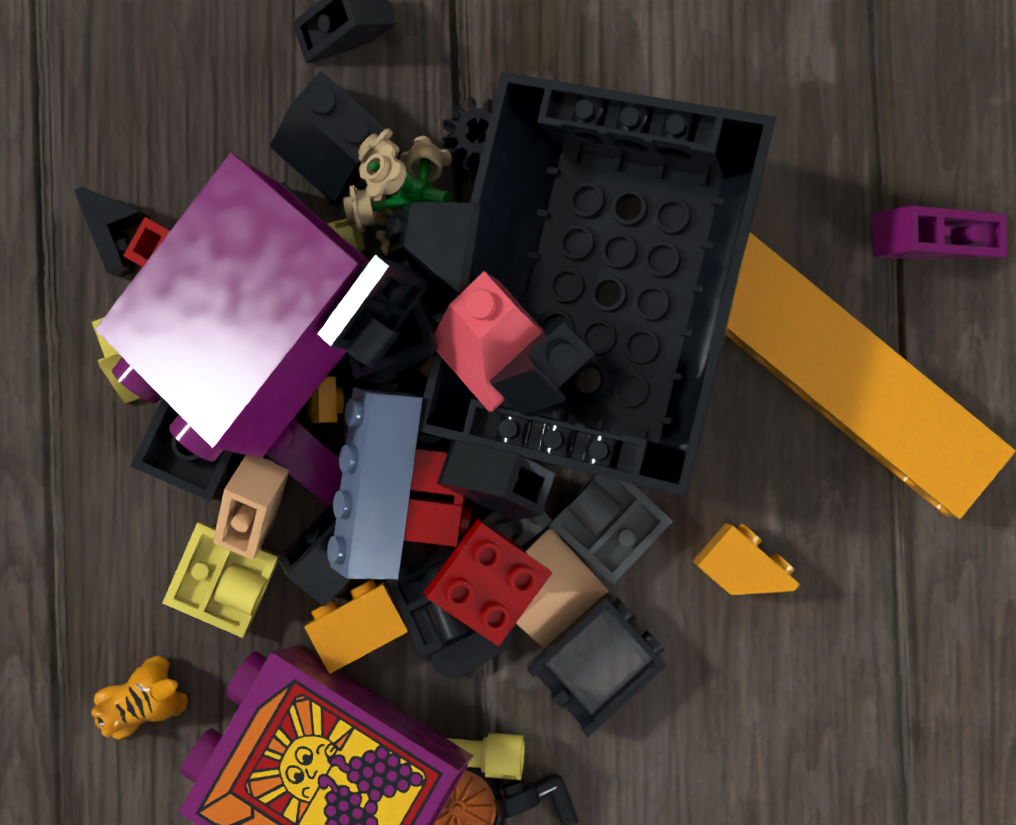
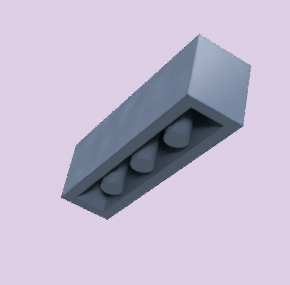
(374, 483)

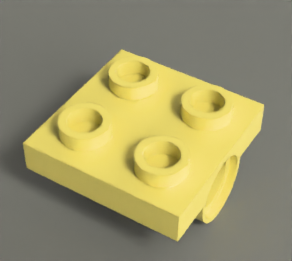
(220, 583)

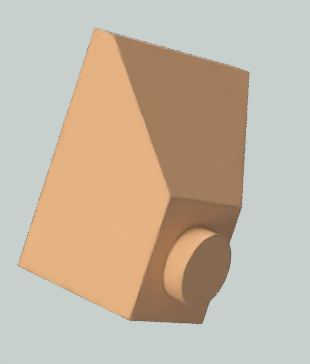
(564, 595)

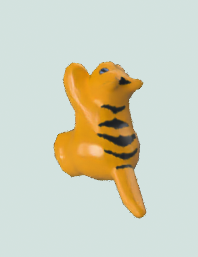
(144, 698)

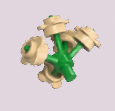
(390, 184)

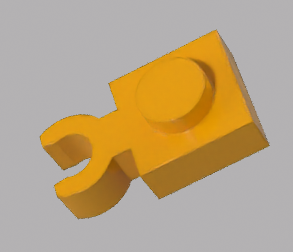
(325, 402)

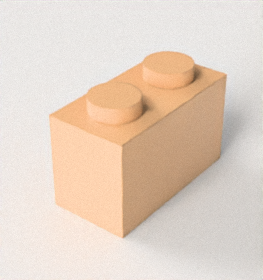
(250, 506)

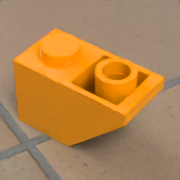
(741, 566)

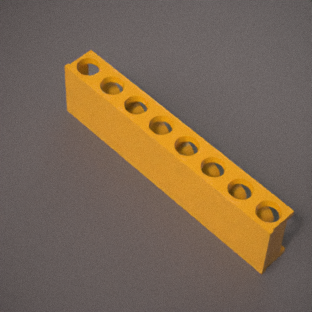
(862, 384)

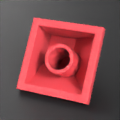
(483, 335)

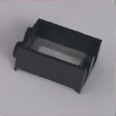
(598, 663)

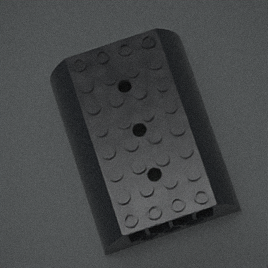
(553, 237)

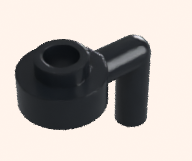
(520, 797)

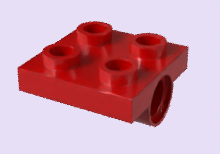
(487, 582)

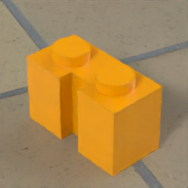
(357, 626)

